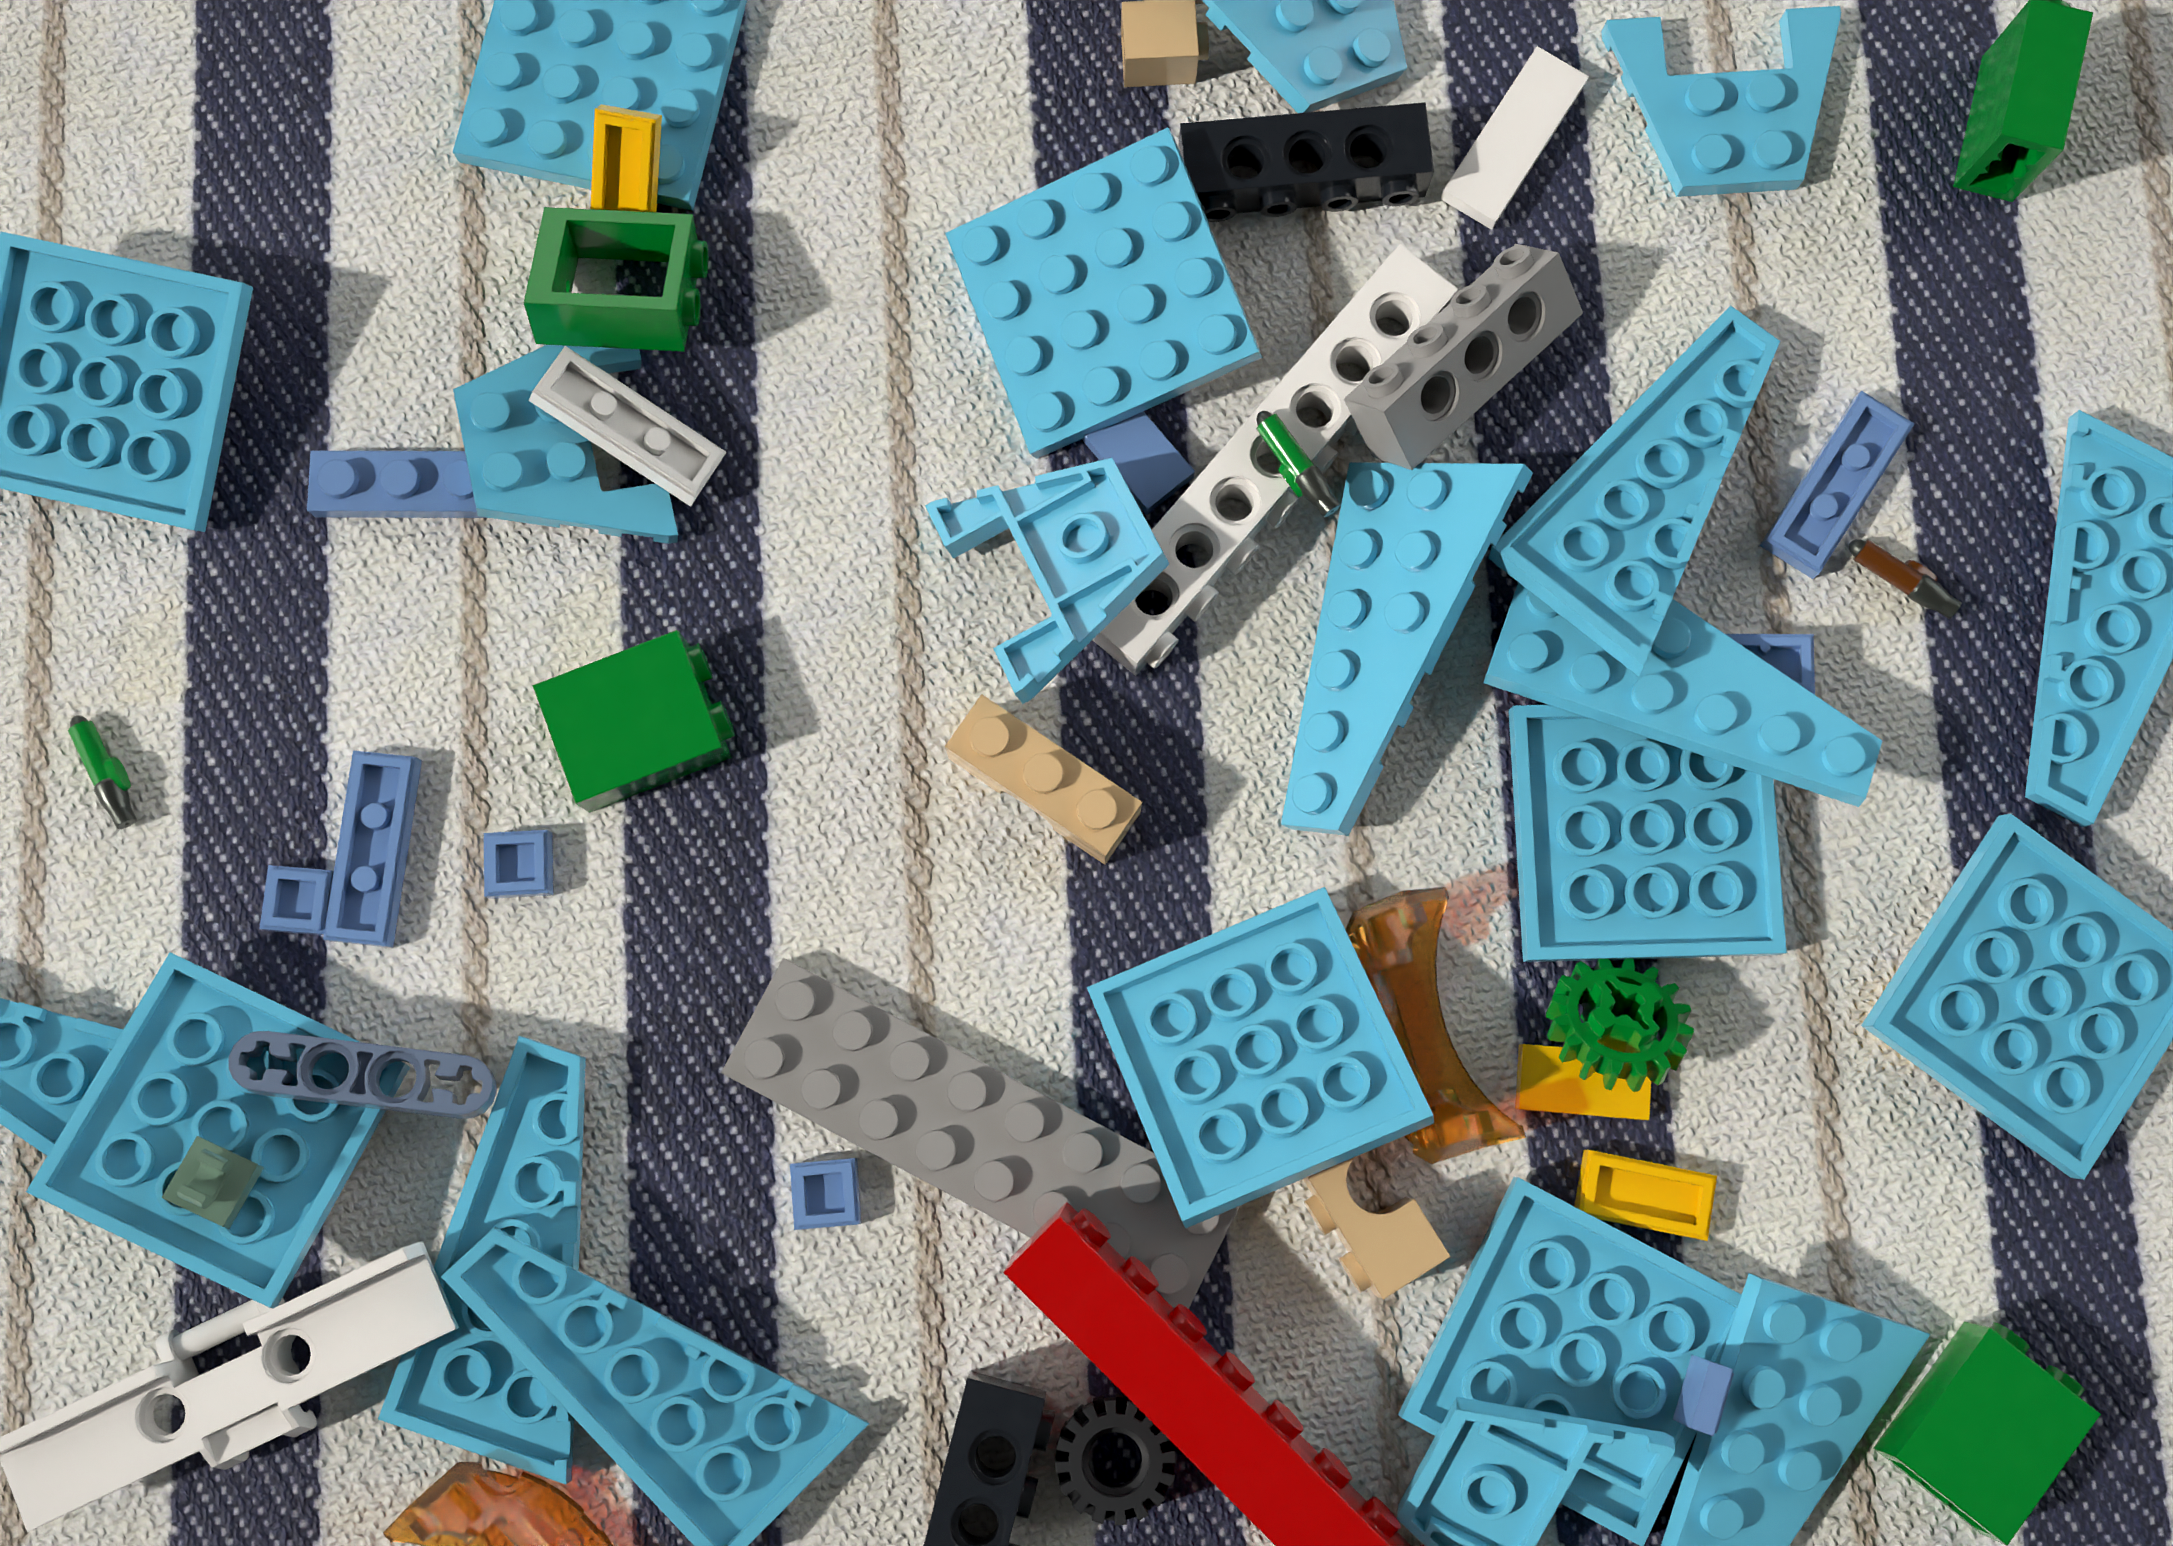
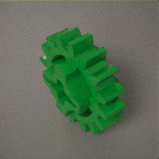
(1619, 1023)

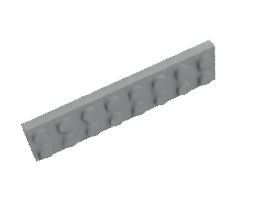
(963, 1125)

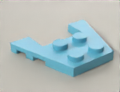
(1316, 47)
(1730, 126)
(539, 469)
(1082, 548)
(1505, 1469)

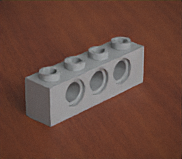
(1463, 355)

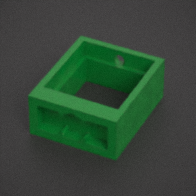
(606, 319)

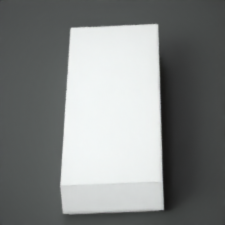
(1514, 137)
(627, 425)

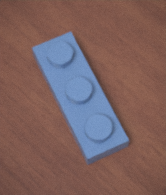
(390, 485)

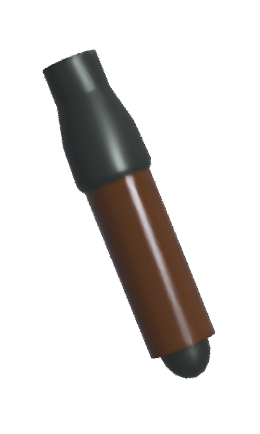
(1908, 577)

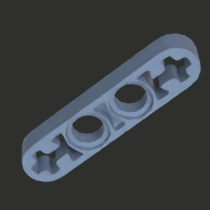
(363, 1080)

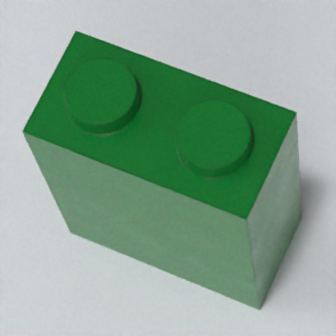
(2023, 99)
(634, 720)
(1988, 1429)

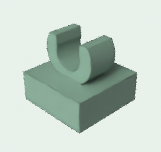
(212, 1182)

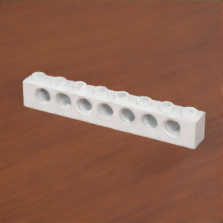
(1398, 290)

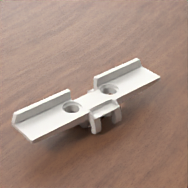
(236, 1406)

